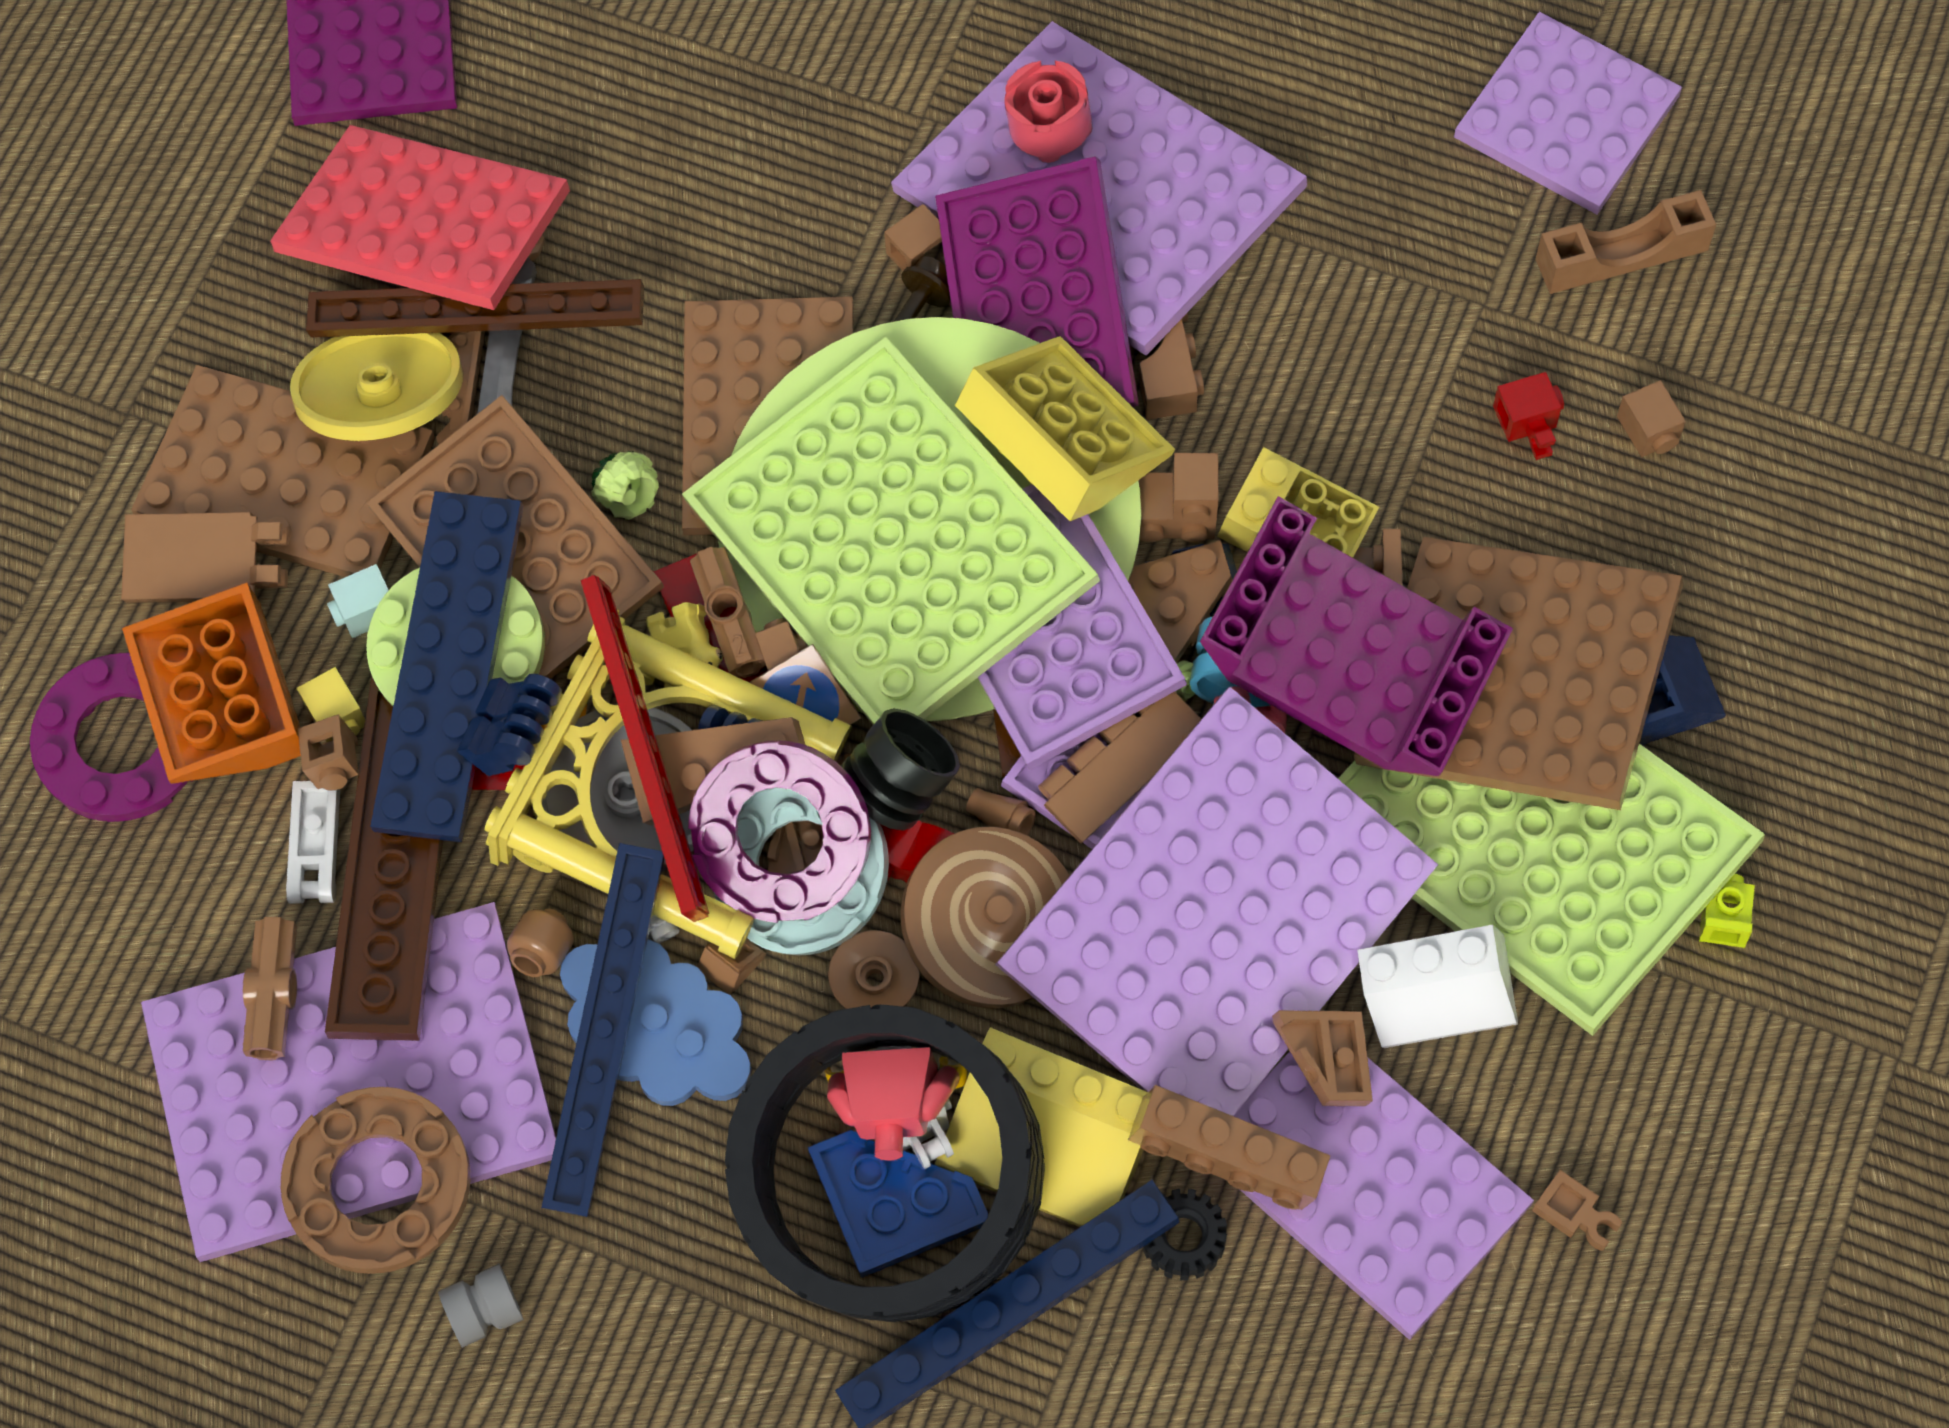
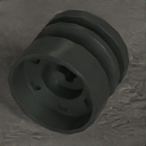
(901, 768)

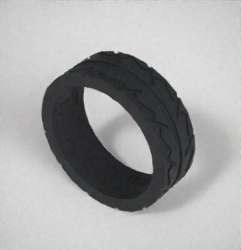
(761, 1117)

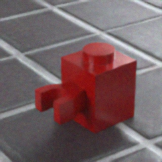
(1531, 410)

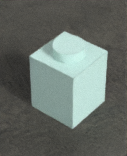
(357, 599)

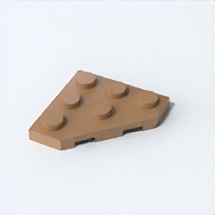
(1182, 592)

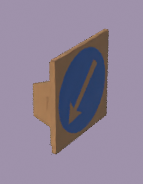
(809, 684)

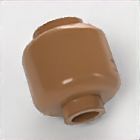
(540, 942)

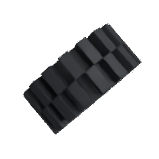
(1206, 1253)

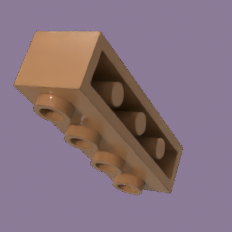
(1228, 1148)

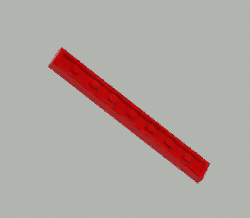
(645, 749)

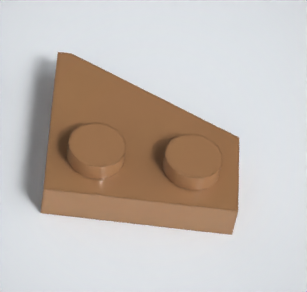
(1329, 1053)

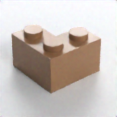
(1182, 501)

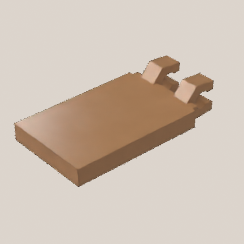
(197, 555)

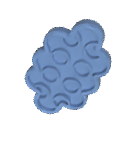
(677, 1031)

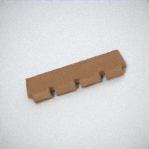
(1115, 773)

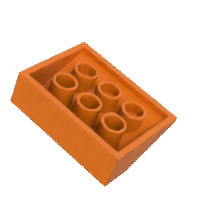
(214, 687)

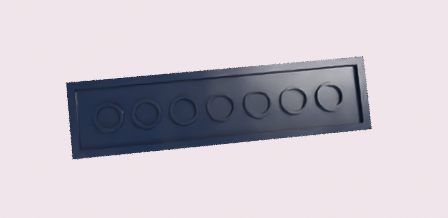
(446, 665)

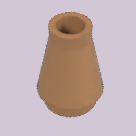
(1001, 811)

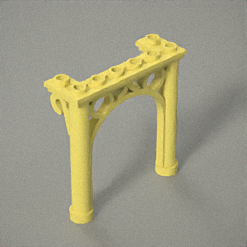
(693, 681)

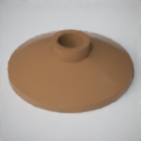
(867, 955)

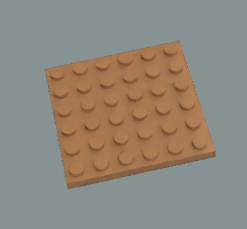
(1572, 677)

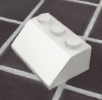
(1438, 986)

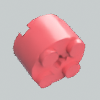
(1048, 109)

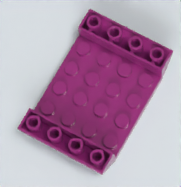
(1350, 648)

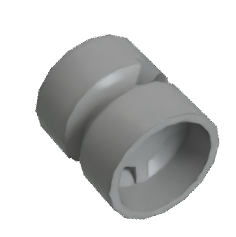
(480, 1305)

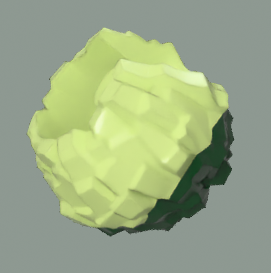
(625, 484)

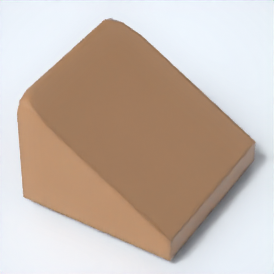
(727, 971)

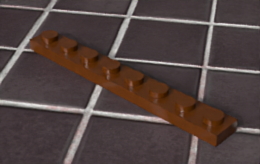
(519, 309)

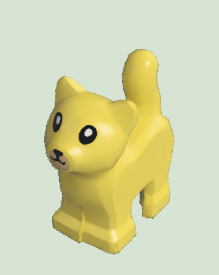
(685, 632)

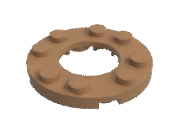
(330, 1134)

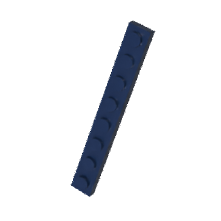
(603, 1030)
(1007, 1306)

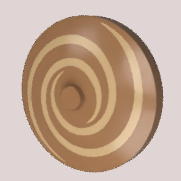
(971, 905)

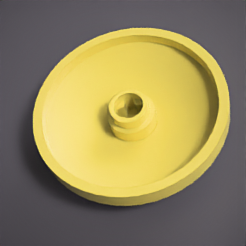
(376, 384)

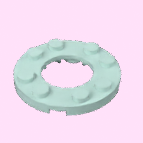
(756, 823)

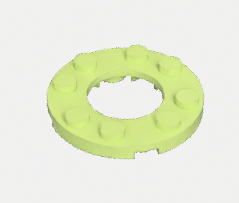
(519, 646)

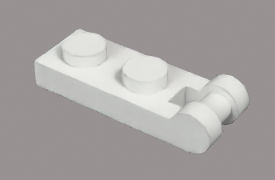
(312, 843)

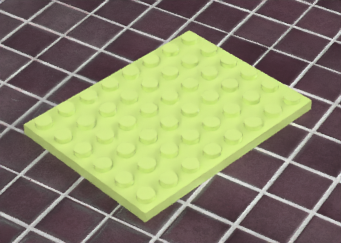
(890, 537)
(1571, 885)

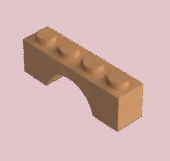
(1667, 233)
(1167, 376)

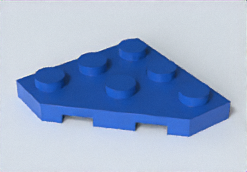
(894, 1205)

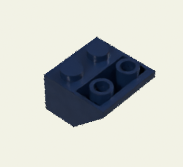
(1682, 693)

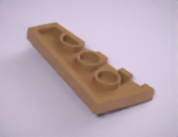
(694, 753)

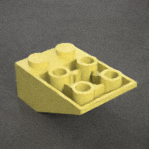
(1339, 513)

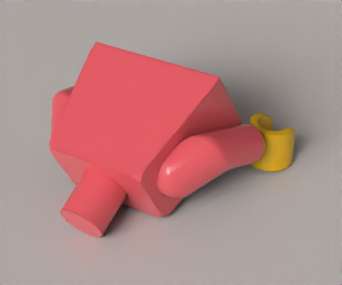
(892, 1094)

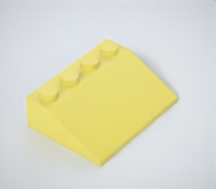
(1062, 426)
(1081, 1123)

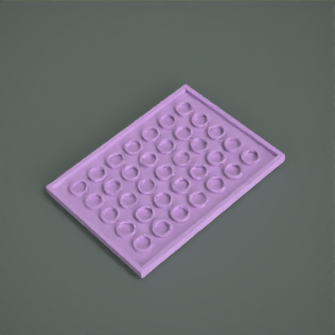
(1175, 181)
(1214, 907)
(239, 1113)

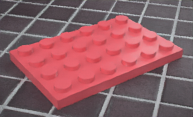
(421, 216)

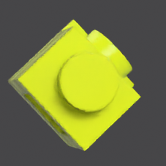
(1727, 924)

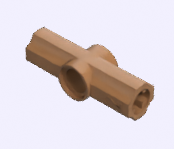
(722, 591)
(269, 988)

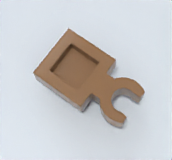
(1570, 1206)

